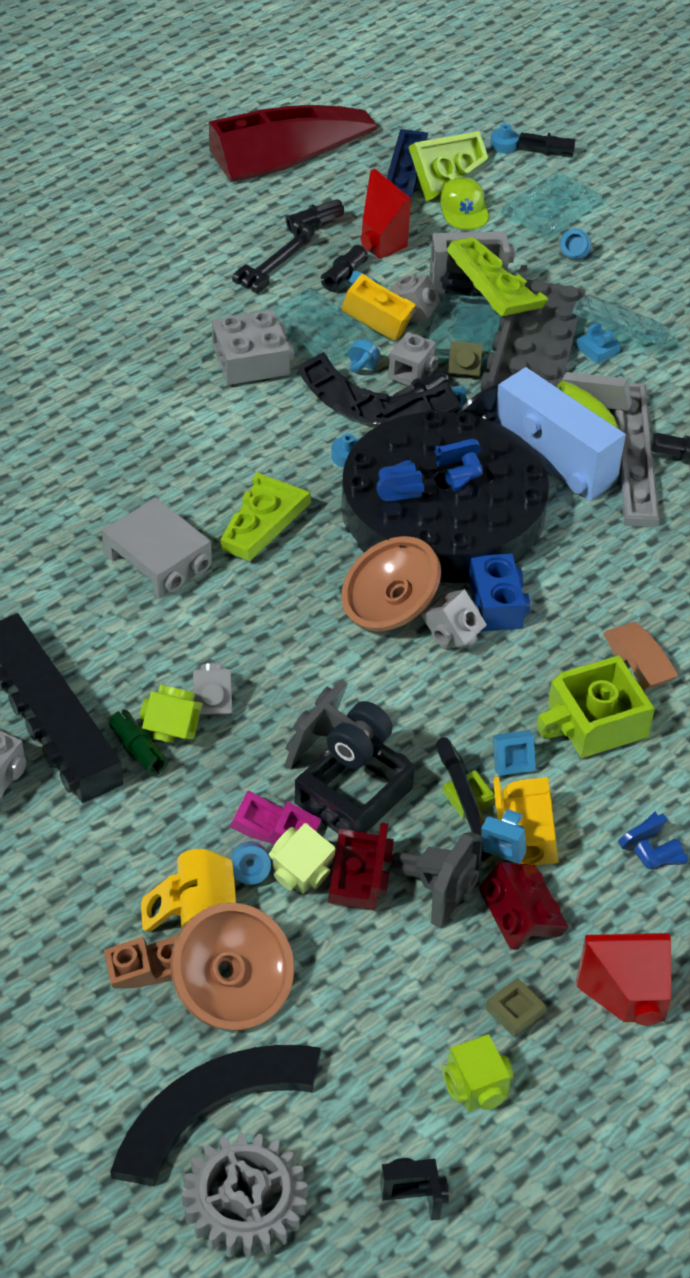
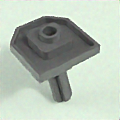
(444, 872)

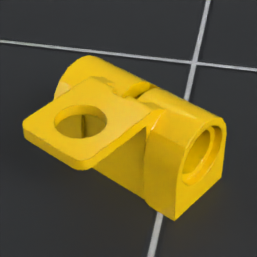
(378, 308)
(534, 802)
(200, 882)

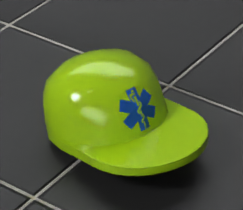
(464, 204)

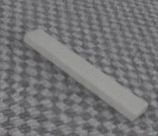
(637, 462)

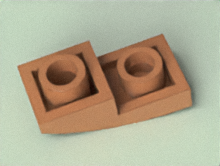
(643, 655)
(139, 964)

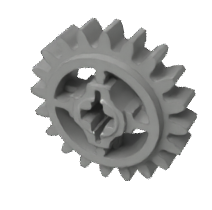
(260, 1175)

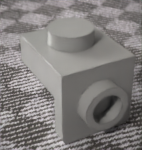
(213, 689)

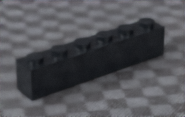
(55, 714)

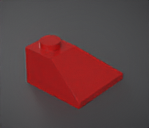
(385, 217)
(628, 975)

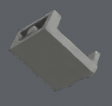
(443, 262)
(158, 546)

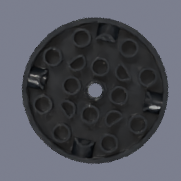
(486, 517)

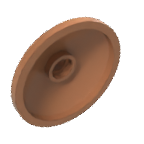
(391, 584)
(257, 961)

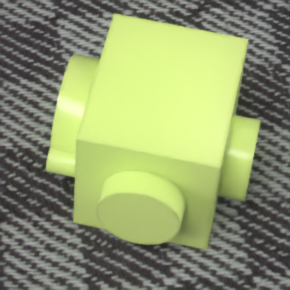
(302, 859)

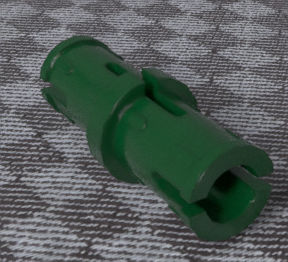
(138, 742)

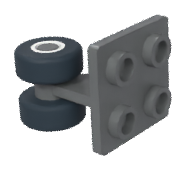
(348, 737)

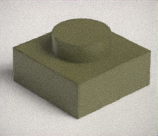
(465, 359)
(516, 1007)

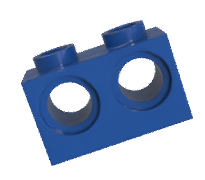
(498, 591)

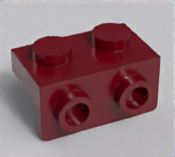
(358, 868)
(521, 903)

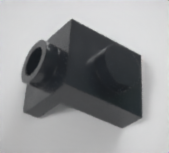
(413, 1179)

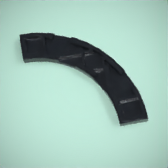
(365, 405)
(203, 1091)

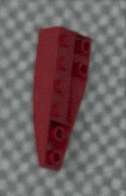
(282, 137)

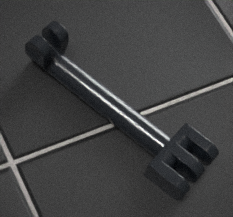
(258, 277)
(457, 770)

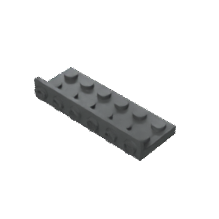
(537, 337)

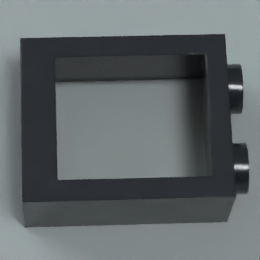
(340, 813)

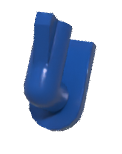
(460, 451)
(399, 482)
(667, 854)

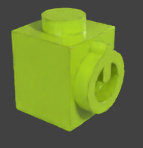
(171, 713)
(477, 1074)

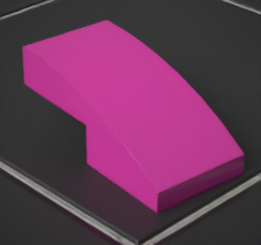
(268, 821)

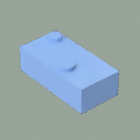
(563, 433)

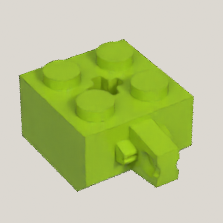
(597, 707)

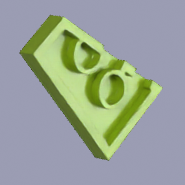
(446, 159)
(500, 288)
(264, 514)

